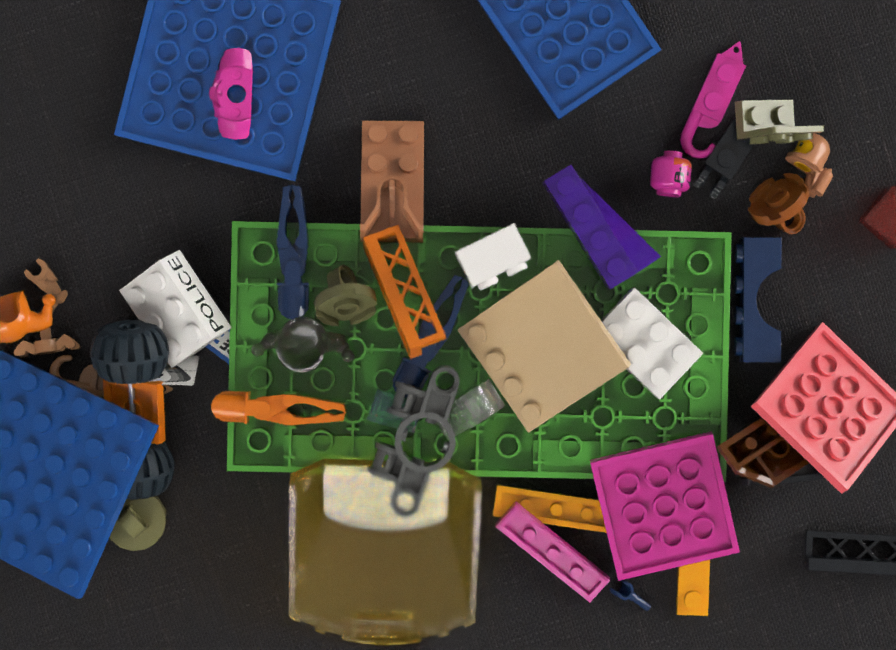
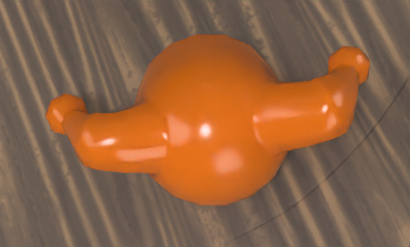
(19, 320)

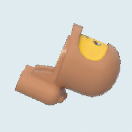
(810, 158)

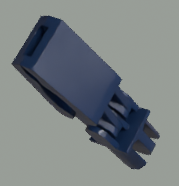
(293, 294)
(414, 370)

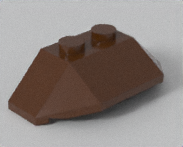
(761, 454)

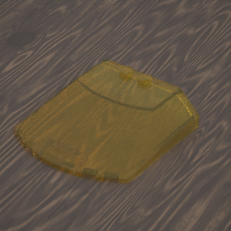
(379, 573)

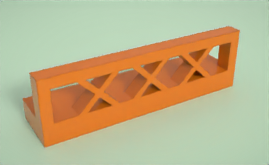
(391, 293)

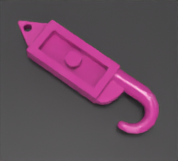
(713, 98)

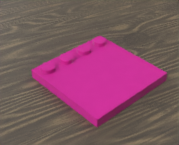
(665, 505)

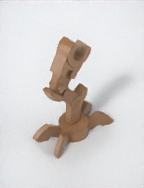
(48, 283)

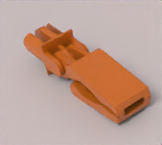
(237, 407)

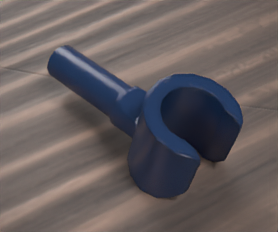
(627, 592)

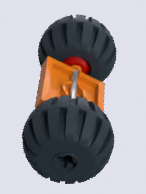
(124, 357)

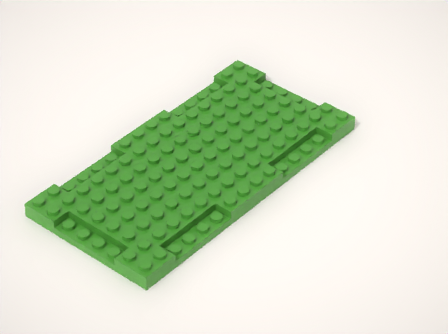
(621, 415)

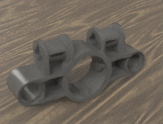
(409, 473)

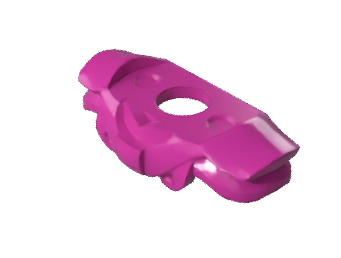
(234, 69)

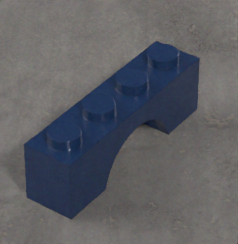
(756, 338)

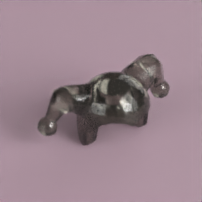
(303, 344)

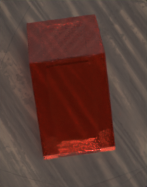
(881, 217)

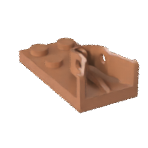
(392, 178)

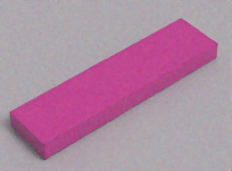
(552, 551)

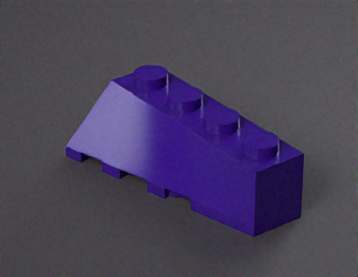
(604, 236)

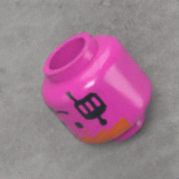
(670, 174)

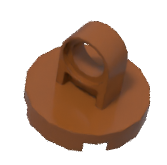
(779, 201)

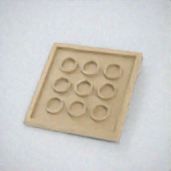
(544, 346)

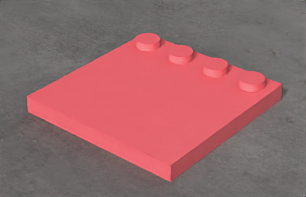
(830, 407)

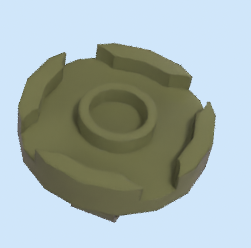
(344, 299)
(139, 524)

